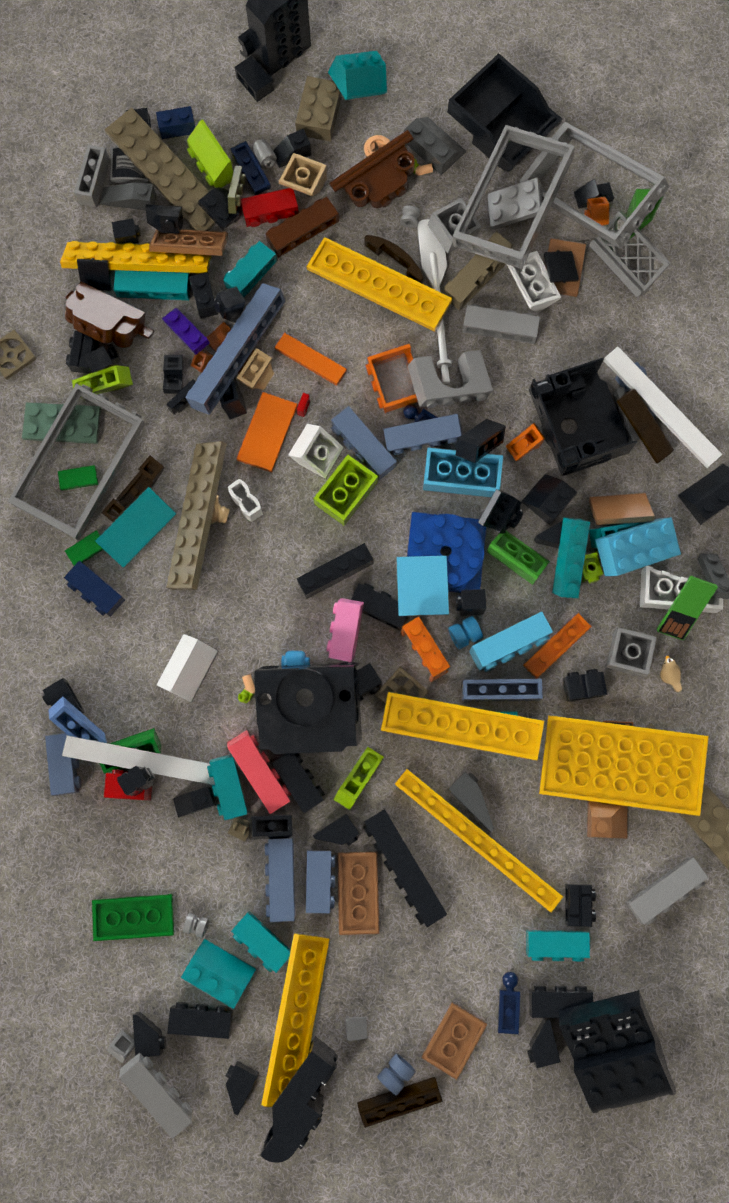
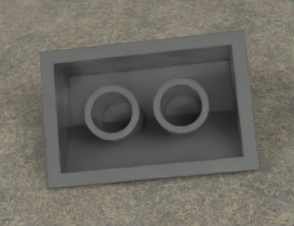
(434, 144)

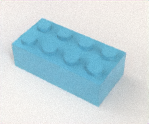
(457, 475)
(638, 546)
(510, 641)

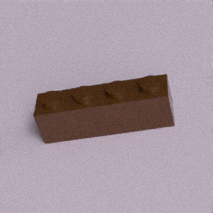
(302, 226)

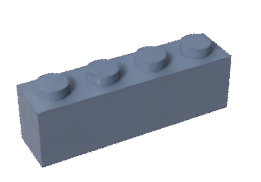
(423, 433)
(363, 443)
(501, 690)
(281, 880)

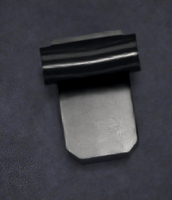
(276, 32)

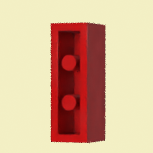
(269, 207)

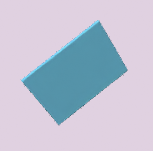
(422, 585)

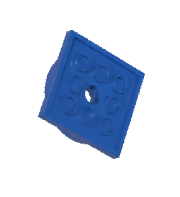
(460, 534)

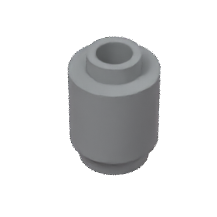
(264, 153)

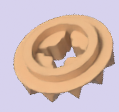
(377, 140)

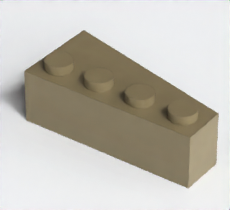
(474, 275)

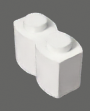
(245, 500)

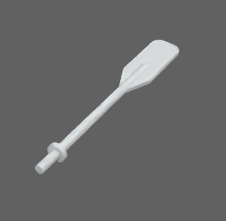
(434, 267)

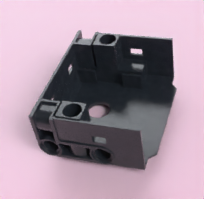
(586, 400)
(323, 726)

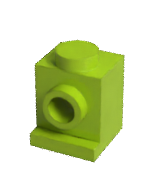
(591, 576)

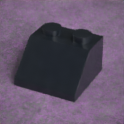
(549, 498)

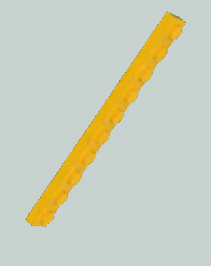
(479, 840)

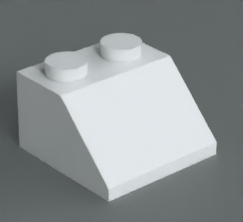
(316, 450)

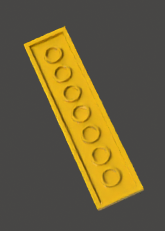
(133, 257)
(379, 284)
(462, 726)
(296, 1013)

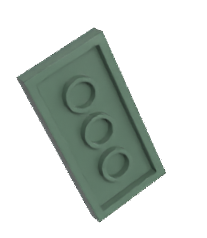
(80, 427)

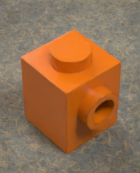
(598, 210)

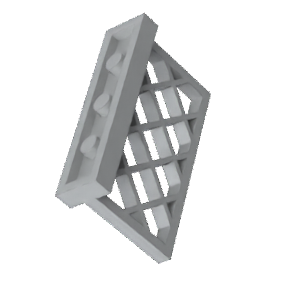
(621, 267)

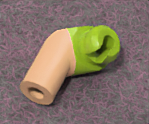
(424, 169)
(249, 690)

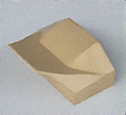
(256, 371)

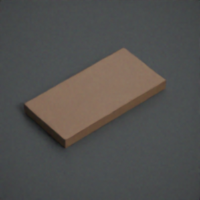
(190, 242)
(358, 893)

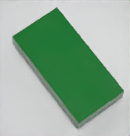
(78, 477)
(84, 549)

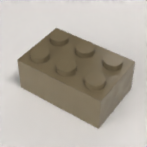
(318, 108)

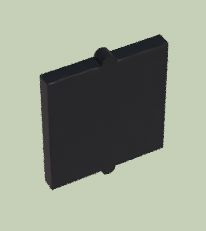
(561, 266)
(95, 273)

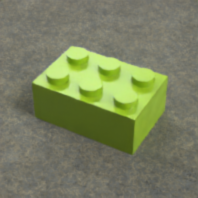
(345, 490)

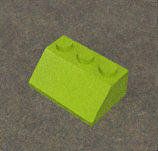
(209, 156)

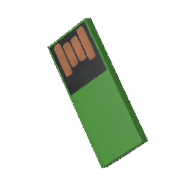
(687, 608)

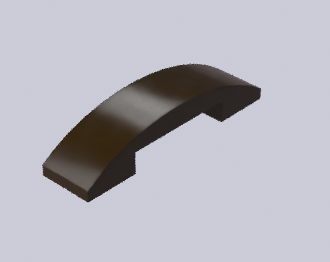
(379, 244)
(146, 477)

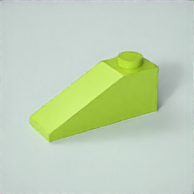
(106, 380)
(358, 778)

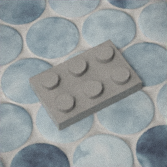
(514, 203)

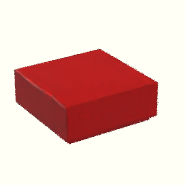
(303, 405)

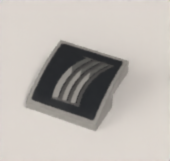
(122, 168)

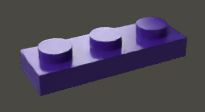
(185, 331)

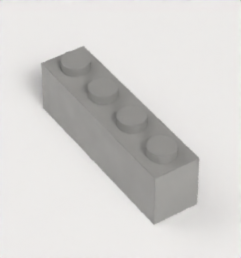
(501, 324)
(666, 890)
(156, 1095)

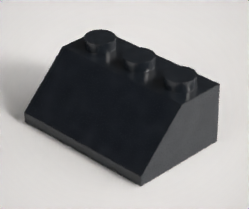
(708, 495)

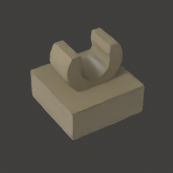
(239, 828)

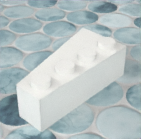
(661, 589)

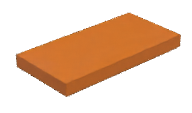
(267, 432)

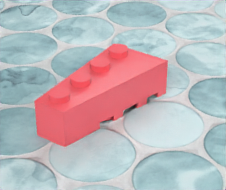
(258, 772)

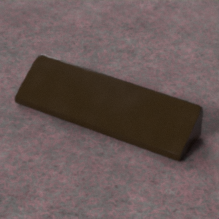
(645, 425)
(408, 1100)

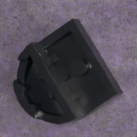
(216, 206)
(501, 512)

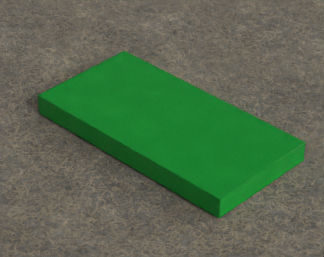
(133, 917)

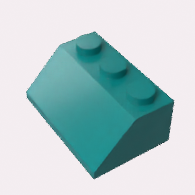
(359, 74)
(218, 973)

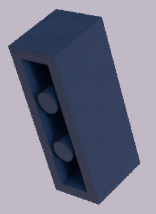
(93, 589)

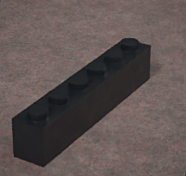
(405, 868)

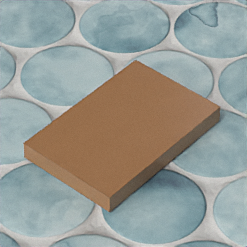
(578, 251)
(621, 509)
(454, 1040)

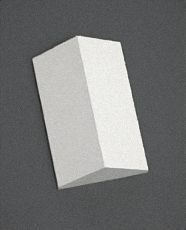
(535, 283)
(187, 667)

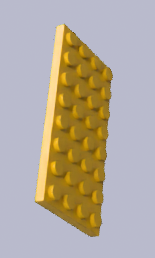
(624, 765)

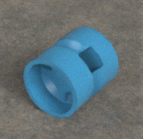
(466, 632)

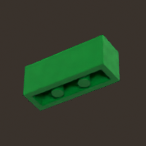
(144, 741)

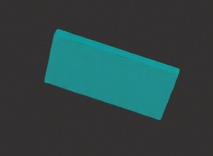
(135, 527)

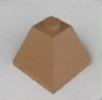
(606, 820)

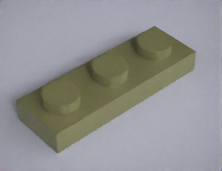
(236, 189)

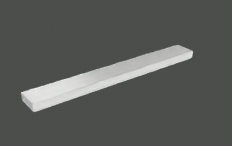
(662, 407)
(130, 757)

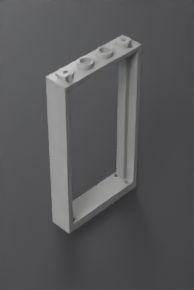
(545, 161)
(496, 251)
(103, 402)

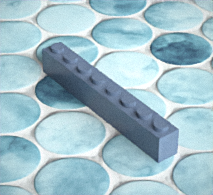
(235, 349)

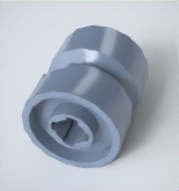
(398, 1071)

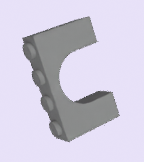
(433, 392)

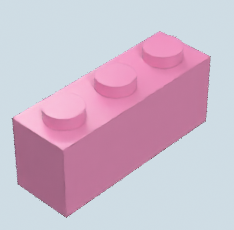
(345, 629)

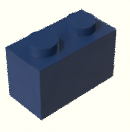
(175, 122)

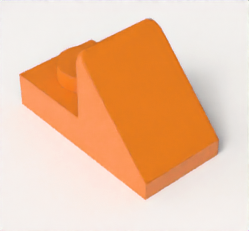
(525, 442)

